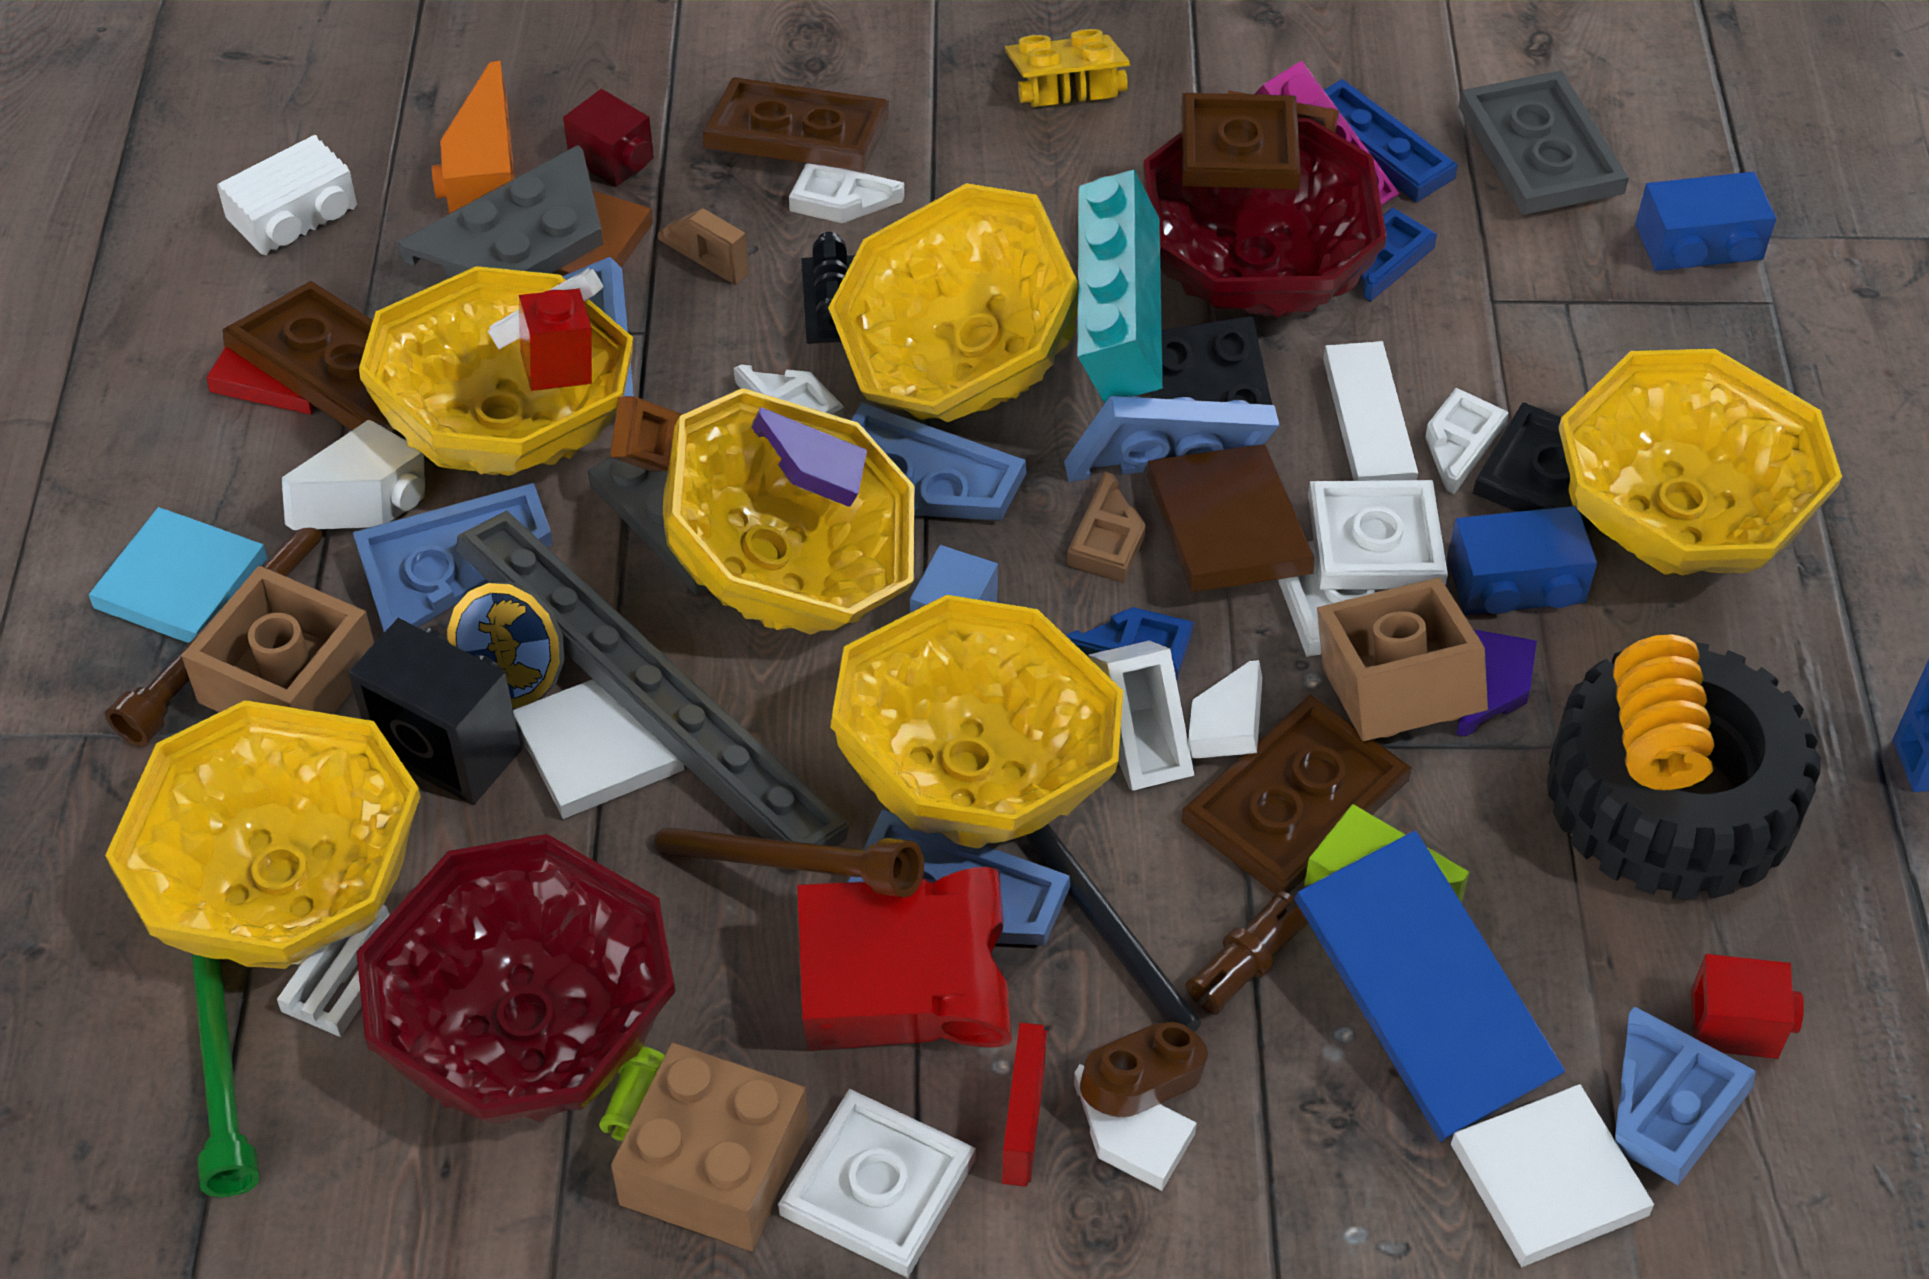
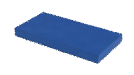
(1428, 985)

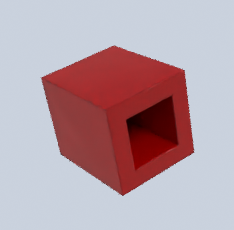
(555, 339)
(1745, 1005)

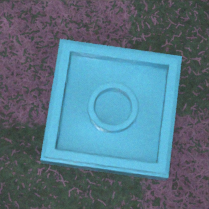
(176, 575)

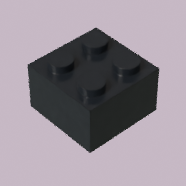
(438, 708)

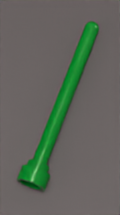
(228, 1161)

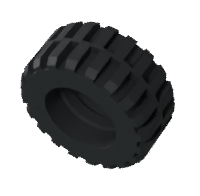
(1678, 836)

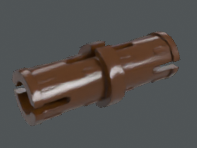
(1246, 953)

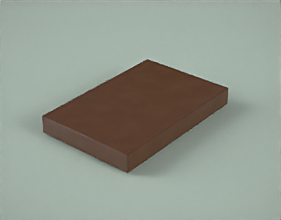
(796, 124)
(1229, 518)
(1291, 793)

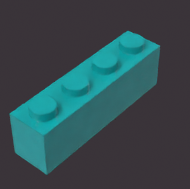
(1119, 287)

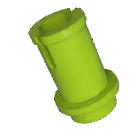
(630, 1091)

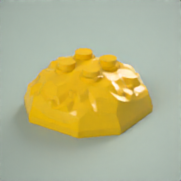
(957, 304)
(467, 399)
(1696, 461)
(773, 544)
(976, 719)
(265, 833)

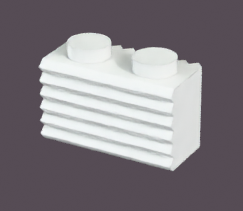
(288, 195)

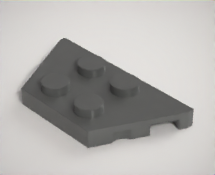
(521, 226)

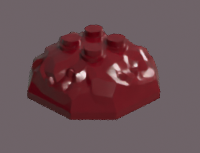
(1271, 245)
(515, 979)

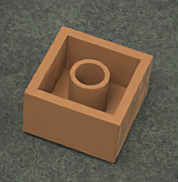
(278, 647)
(1402, 659)
(711, 1146)

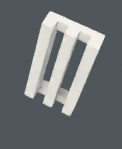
(310, 973)

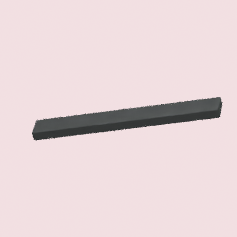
(655, 689)

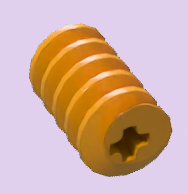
(1663, 712)

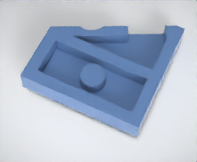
(1674, 1096)

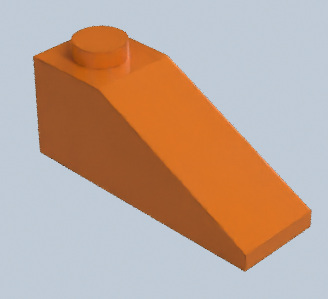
(476, 144)

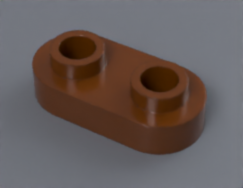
(1143, 1069)

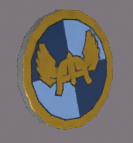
(513, 631)

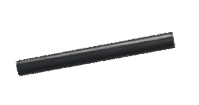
(1114, 930)

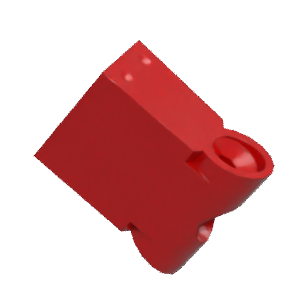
(903, 965)

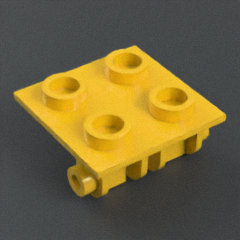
(1087, 50)

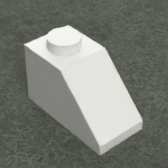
(355, 482)
(1152, 722)

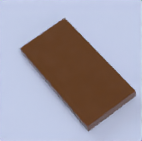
(312, 348)

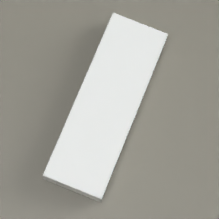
(1369, 412)

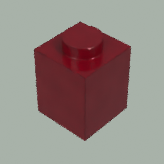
(612, 136)

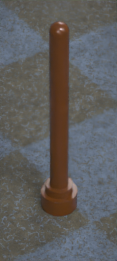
(140, 713)
(887, 866)

